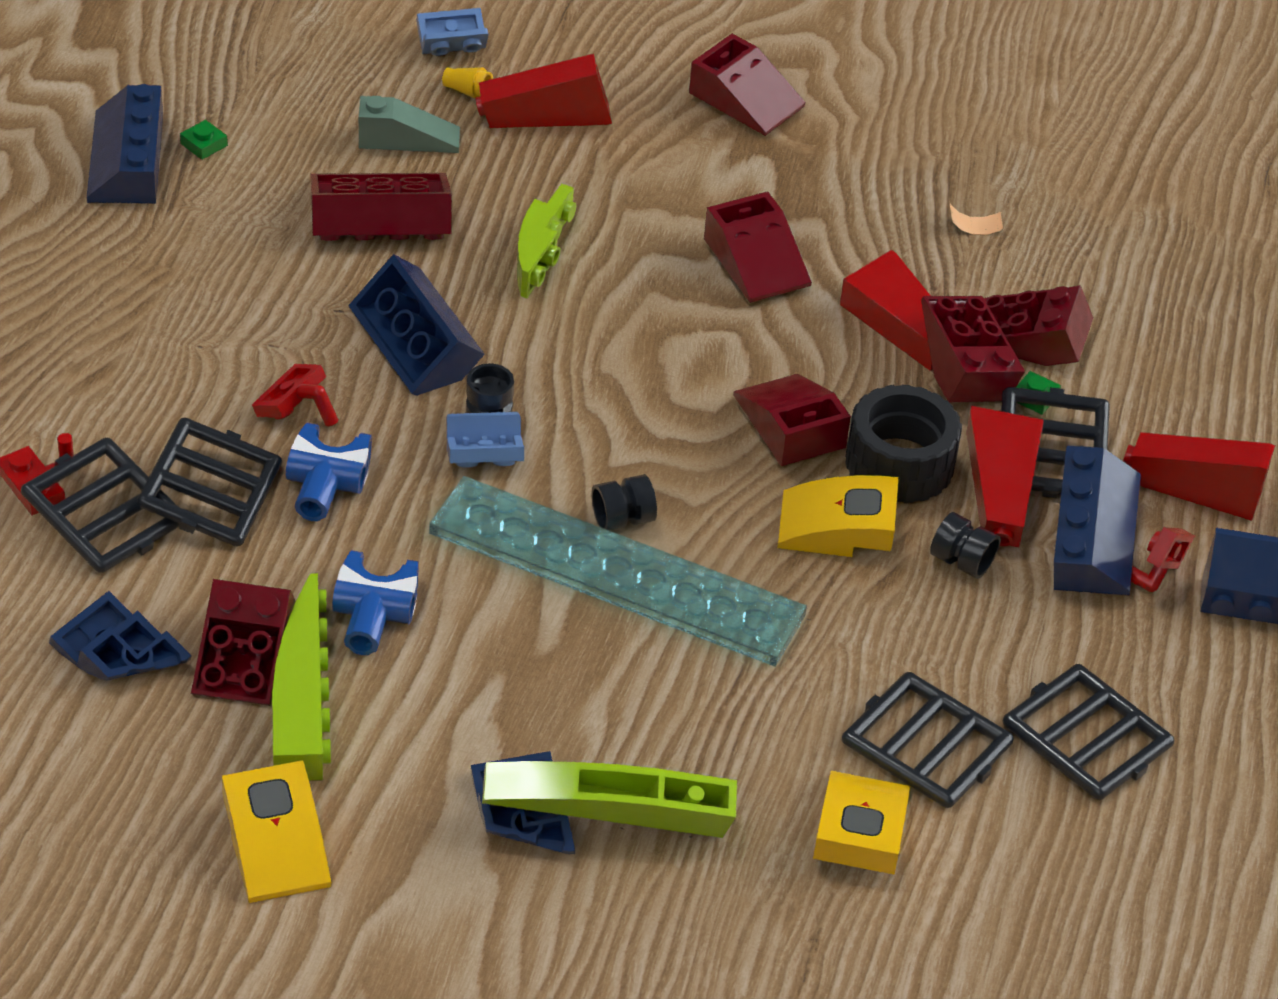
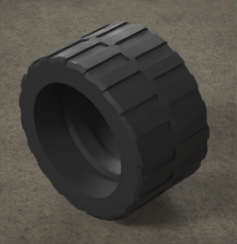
(912, 416)

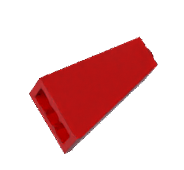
(547, 96)
(890, 303)
(1003, 466)
(1203, 470)

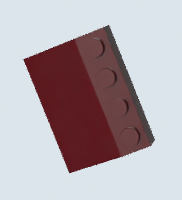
(381, 205)

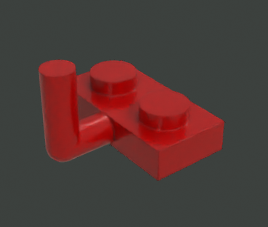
(291, 388)
(24, 466)
(1166, 551)

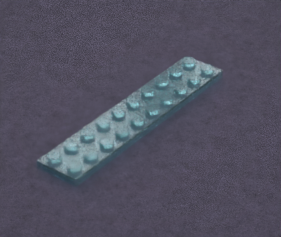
(619, 570)

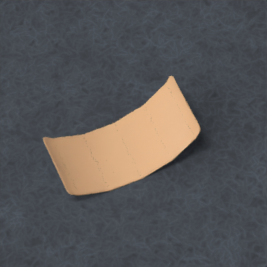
(977, 225)

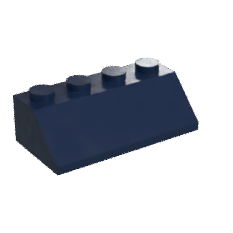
(127, 147)
(415, 327)
(1096, 523)
(1241, 576)

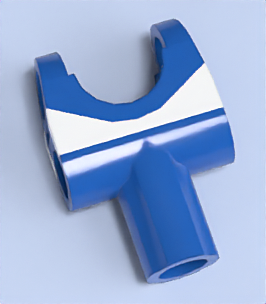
(326, 470)
(373, 601)

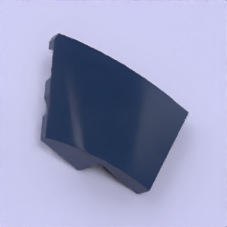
(116, 643)
(523, 825)

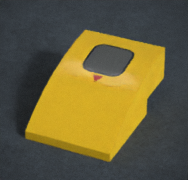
(839, 515)
(862, 822)
(275, 831)

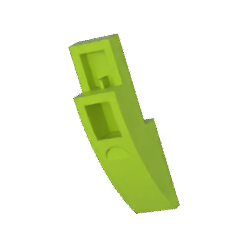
(539, 237)

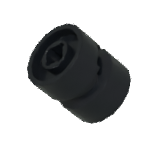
(489, 389)
(626, 502)
(970, 547)

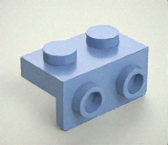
(452, 31)
(484, 438)

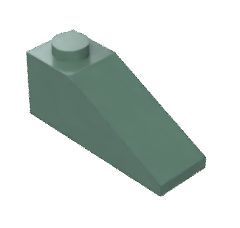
(397, 125)

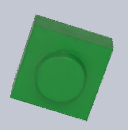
(203, 139)
(1036, 382)

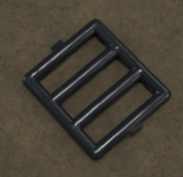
(1056, 398)
(190, 521)
(80, 538)
(1073, 766)
(917, 778)

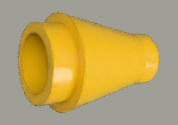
(465, 79)

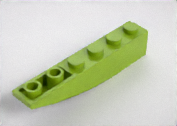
(299, 685)
(615, 794)

